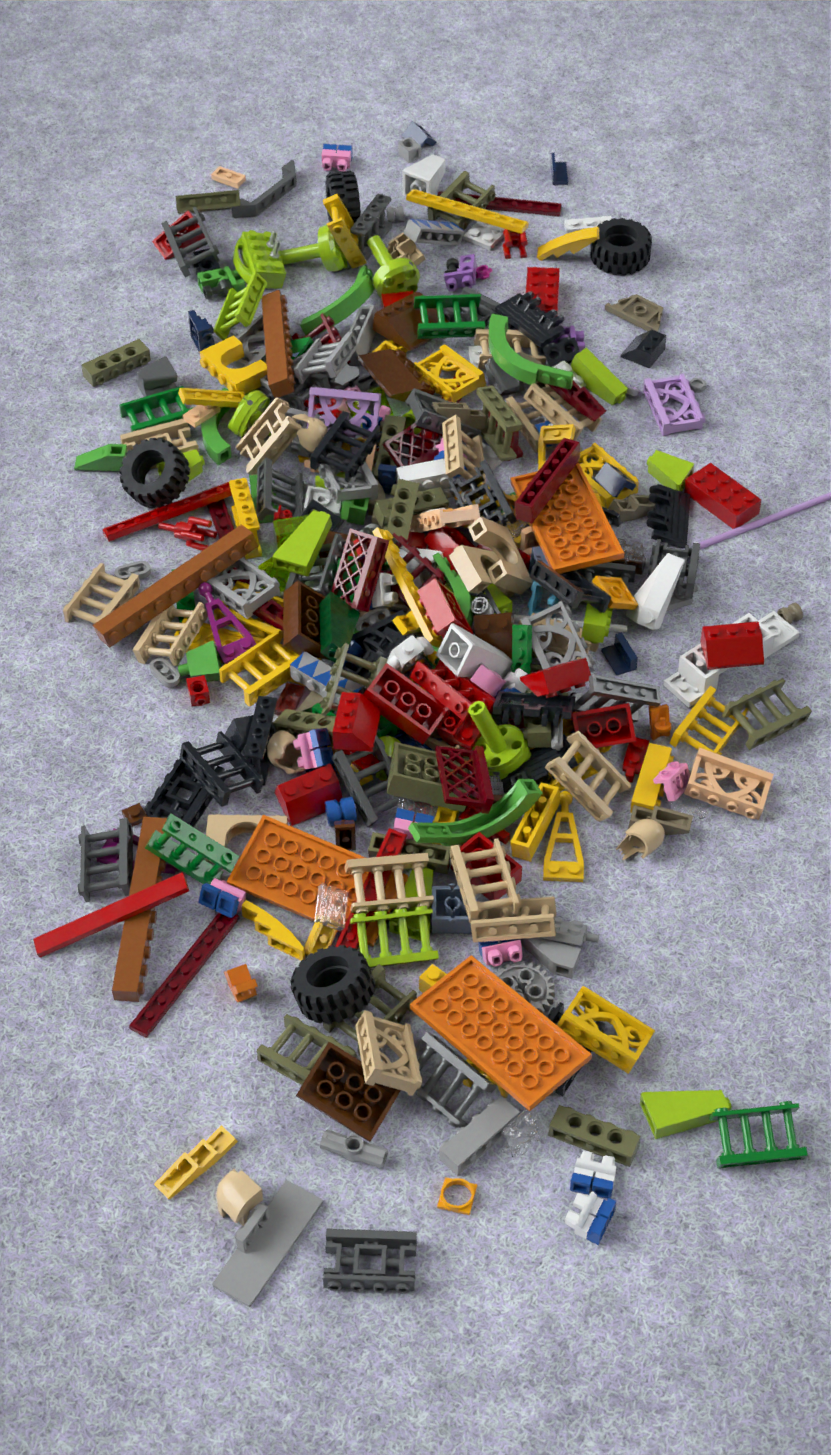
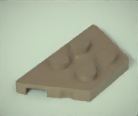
(638, 312)

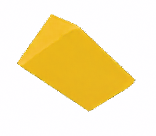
(319, 937)

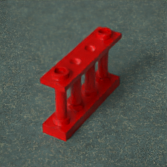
(450, 690)

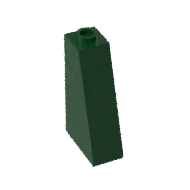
(336, 624)

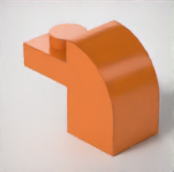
(241, 983)

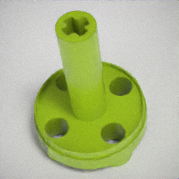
(326, 249)
(393, 274)
(248, 412)
(502, 744)

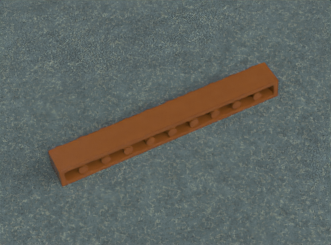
(278, 344)
(175, 586)
(138, 929)

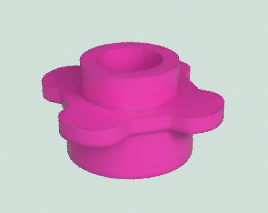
(483, 272)

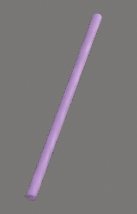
(763, 521)

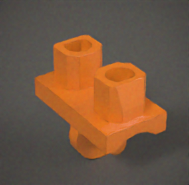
(659, 721)

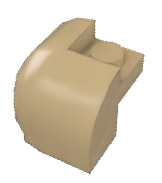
(405, 248)
(237, 1196)

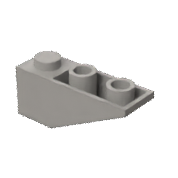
(555, 956)

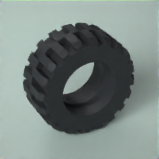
(346, 186)
(607, 250)
(141, 460)
(334, 1002)

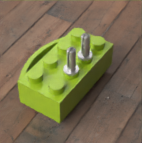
(260, 255)

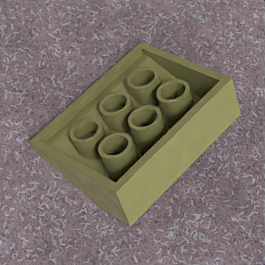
(417, 777)

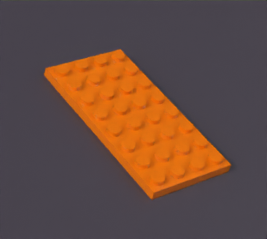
(572, 525)
(289, 866)
(500, 1032)

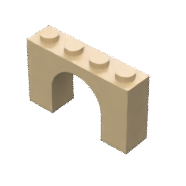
(473, 566)
(510, 569)
(225, 827)

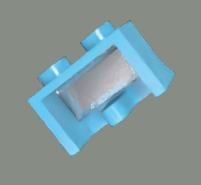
(541, 599)

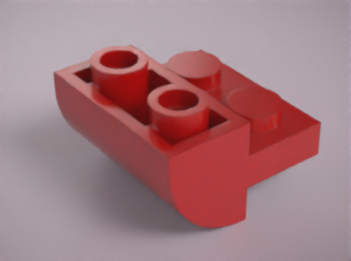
(459, 732)

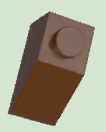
(345, 834)

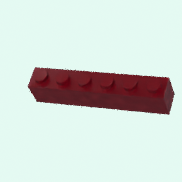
(547, 480)

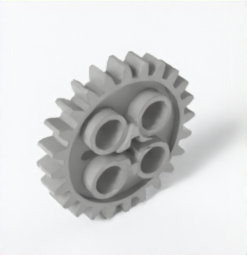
(537, 984)

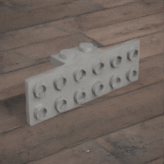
(266, 1242)

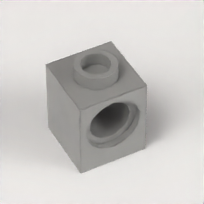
(409, 149)

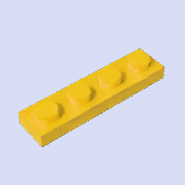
(210, 397)

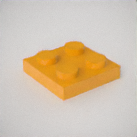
(620, 595)

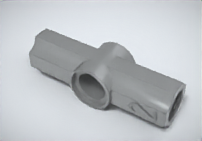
(342, 1145)

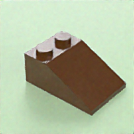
(496, 630)

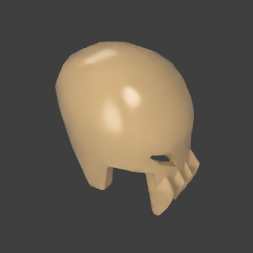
(312, 436)
(282, 752)
(645, 834)

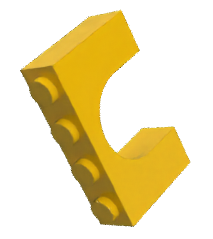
(226, 352)

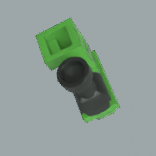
(219, 282)

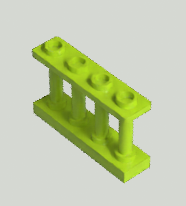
(240, 306)
(406, 954)

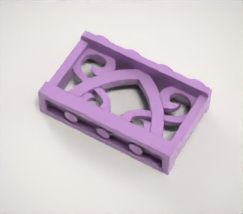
(364, 401)
(668, 423)

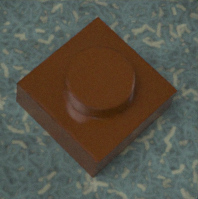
(134, 814)

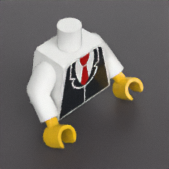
(410, 652)

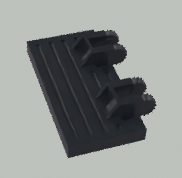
(532, 322)
(669, 515)
(388, 641)
(530, 705)
(535, 768)

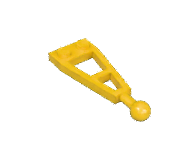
(552, 435)
(564, 870)

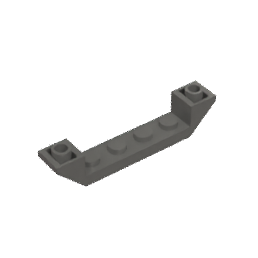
(269, 197)

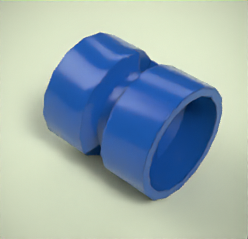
(340, 810)

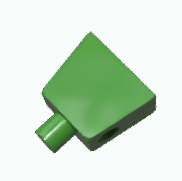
(202, 661)

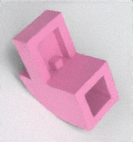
(488, 680)

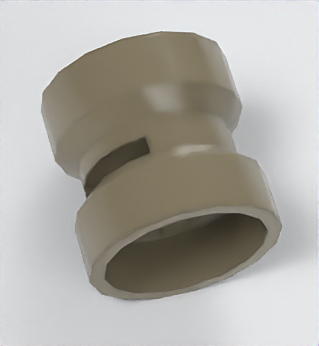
(792, 613)

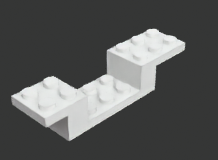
(695, 678)

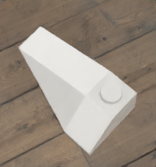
(656, 593)

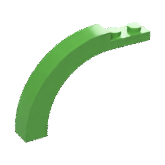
(346, 304)
(518, 366)
(214, 444)
(459, 590)
(501, 815)

